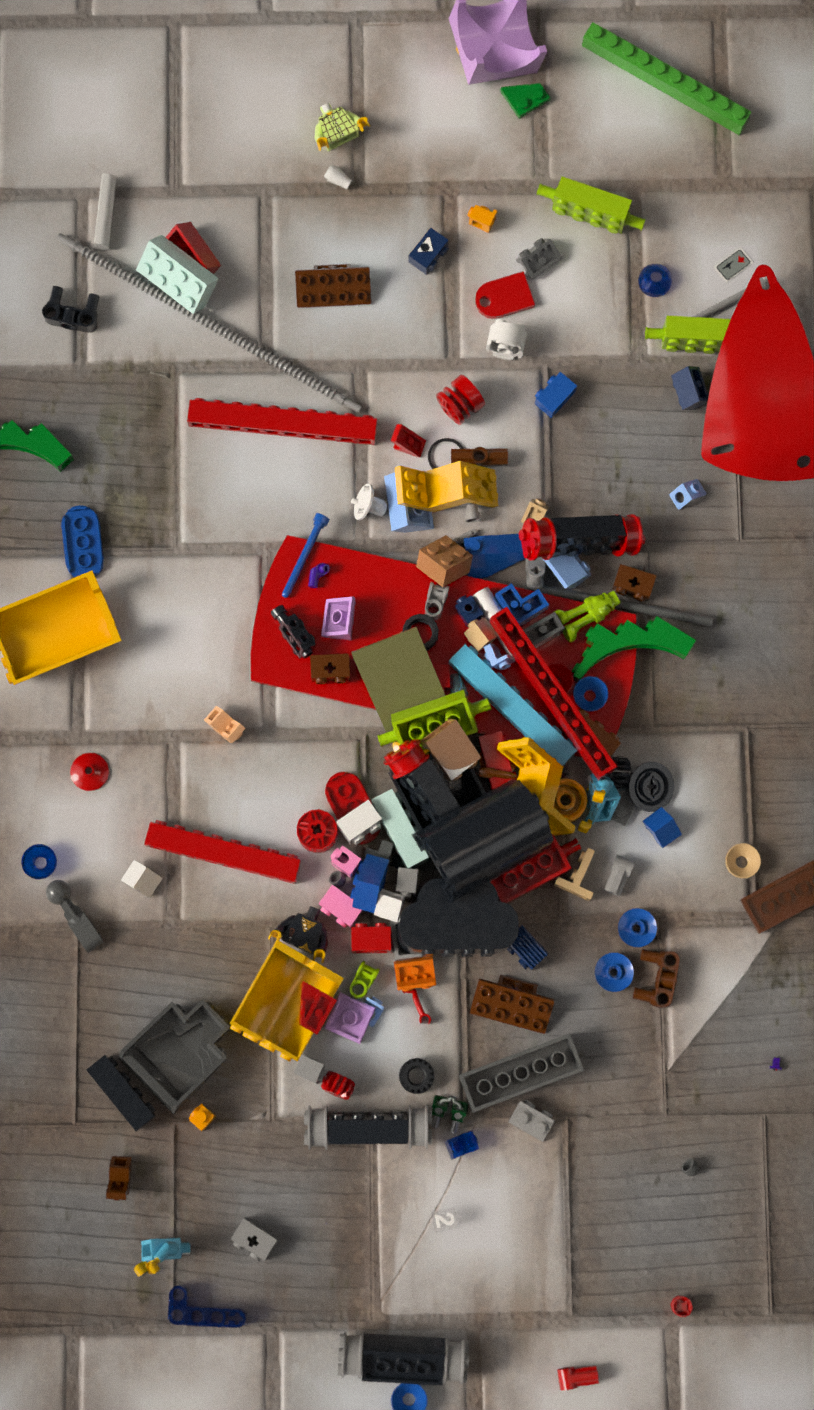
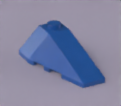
(493, 553)

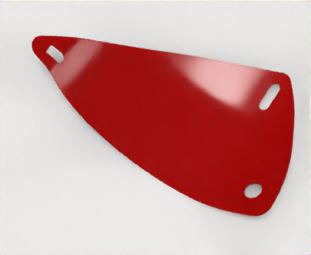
(762, 389)

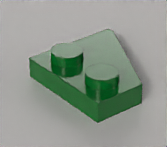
(525, 98)

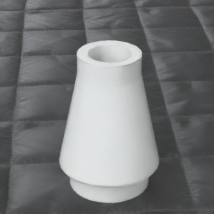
(337, 176)

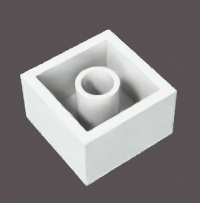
(359, 823)

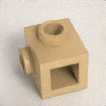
(480, 633)

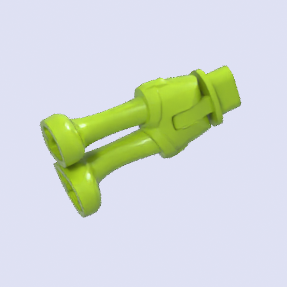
(597, 609)

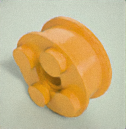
(578, 799)

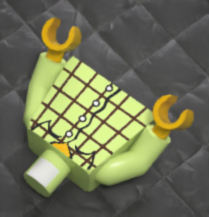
(337, 127)

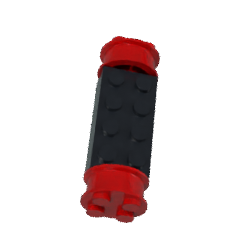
(581, 536)
(421, 780)

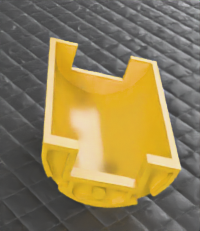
(55, 628)

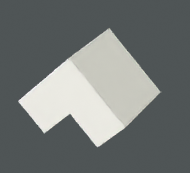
(141, 879)
(389, 905)

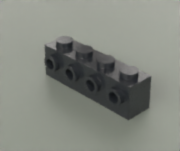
(121, 1093)

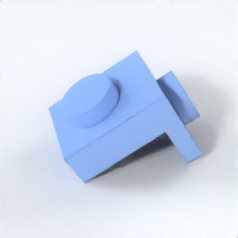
(495, 658)

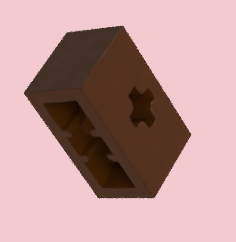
(643, 580)
(321, 663)

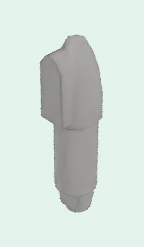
(459, 540)

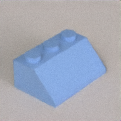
(405, 518)
(569, 570)

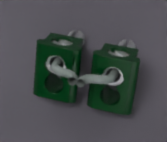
(458, 1110)

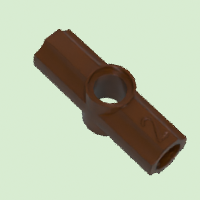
(492, 457)

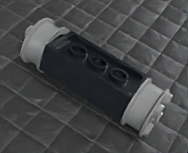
(367, 1129)
(403, 1359)

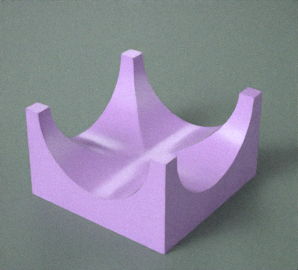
(495, 40)

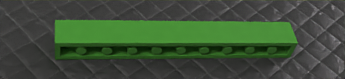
(666, 78)

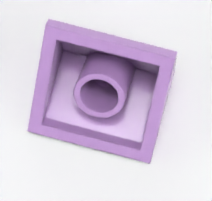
(339, 618)

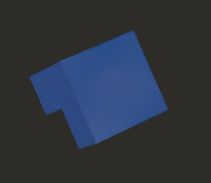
(662, 827)

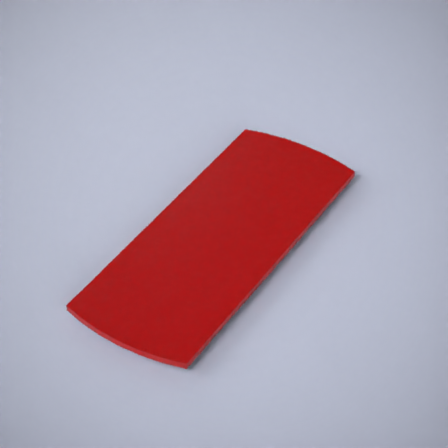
(387, 596)

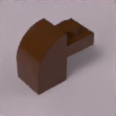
(119, 1178)

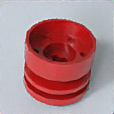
(457, 402)
(321, 841)

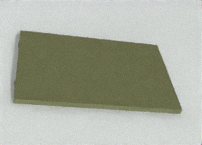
(398, 674)

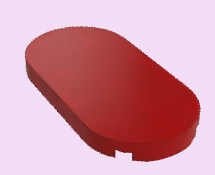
(344, 794)

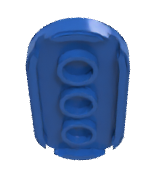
(82, 541)

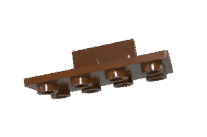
(333, 286)
(512, 1003)

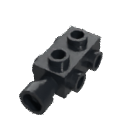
(299, 635)

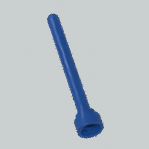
(320, 522)

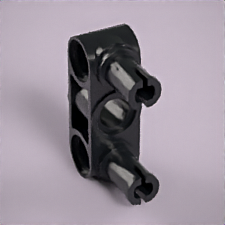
(71, 317)

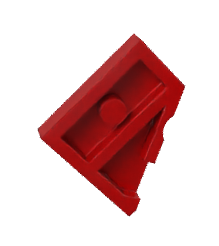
(314, 1007)

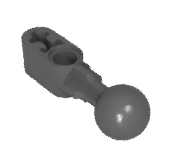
(59, 893)

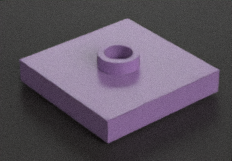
(350, 1018)

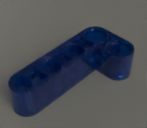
(207, 1312)

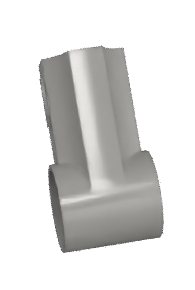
(620, 872)

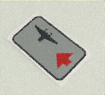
(733, 264)

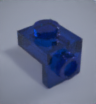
(461, 1144)

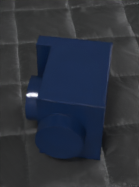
(468, 616)

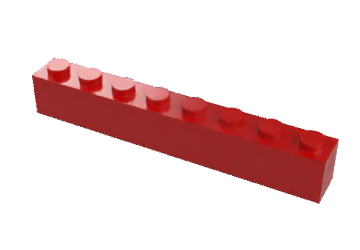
(222, 852)

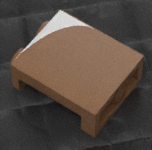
(451, 749)

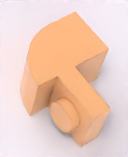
(224, 725)

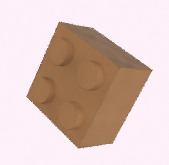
(444, 561)

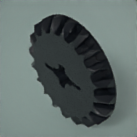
(661, 793)

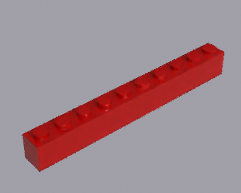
(282, 422)
(552, 693)

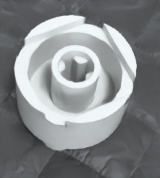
(506, 339)

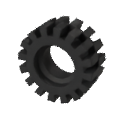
(428, 1073)

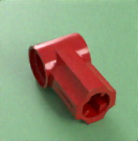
(572, 1377)

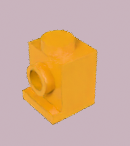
(482, 217)
(201, 1117)

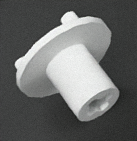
(367, 503)

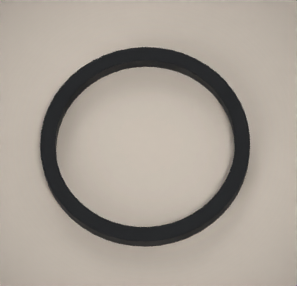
(439, 441)

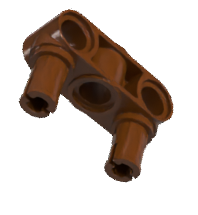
(665, 978)

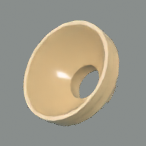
(750, 854)

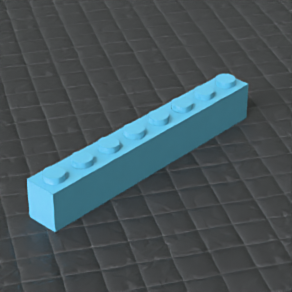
(511, 705)

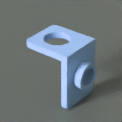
(690, 490)
(378, 1011)

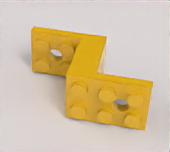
(446, 486)
(540, 776)

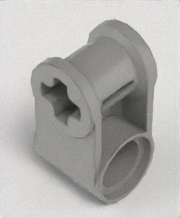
(535, 573)
(436, 598)

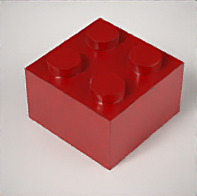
(370, 939)

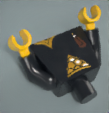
(304, 933)

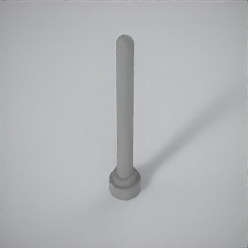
(728, 301)

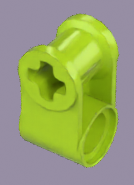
(364, 979)

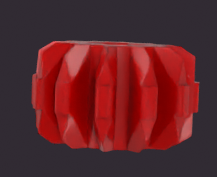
(338, 1085)

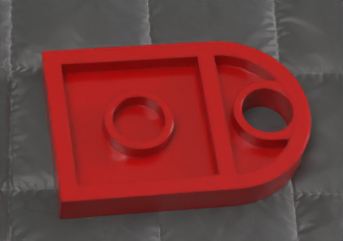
(506, 296)

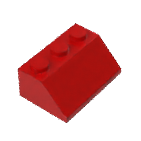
(190, 241)

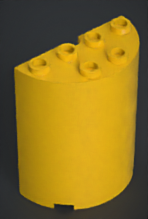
(273, 1001)

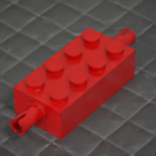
(535, 871)

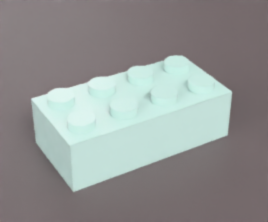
(177, 274)
(399, 829)

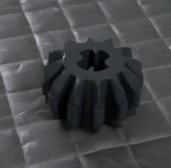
(622, 773)

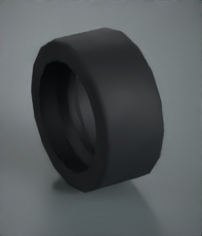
(428, 620)

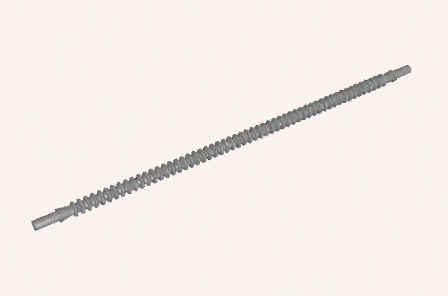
(340, 398)

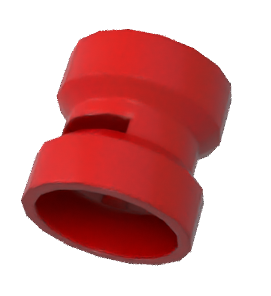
(681, 1306)

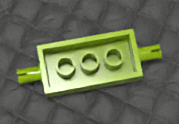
(591, 205)
(690, 334)
(425, 718)

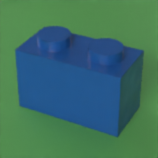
(555, 394)

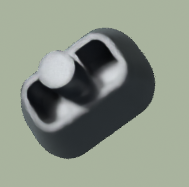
(397, 862)

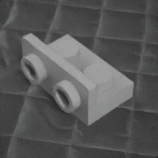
(531, 1120)

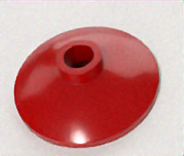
(91, 781)

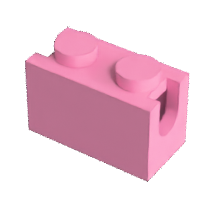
(345, 861)
(340, 906)

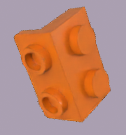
(415, 974)

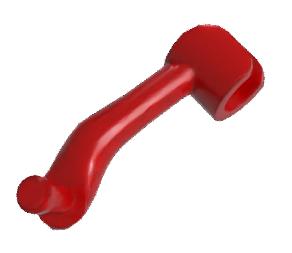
(418, 1005)

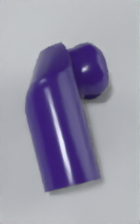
(316, 573)

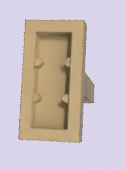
(577, 876)

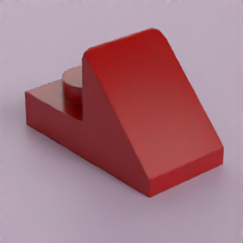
(407, 441)

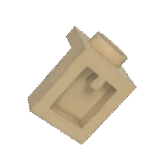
(536, 510)

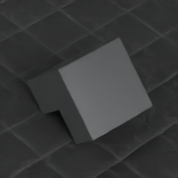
(384, 851)

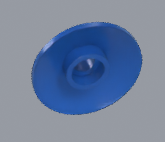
(647, 927)
(624, 972)

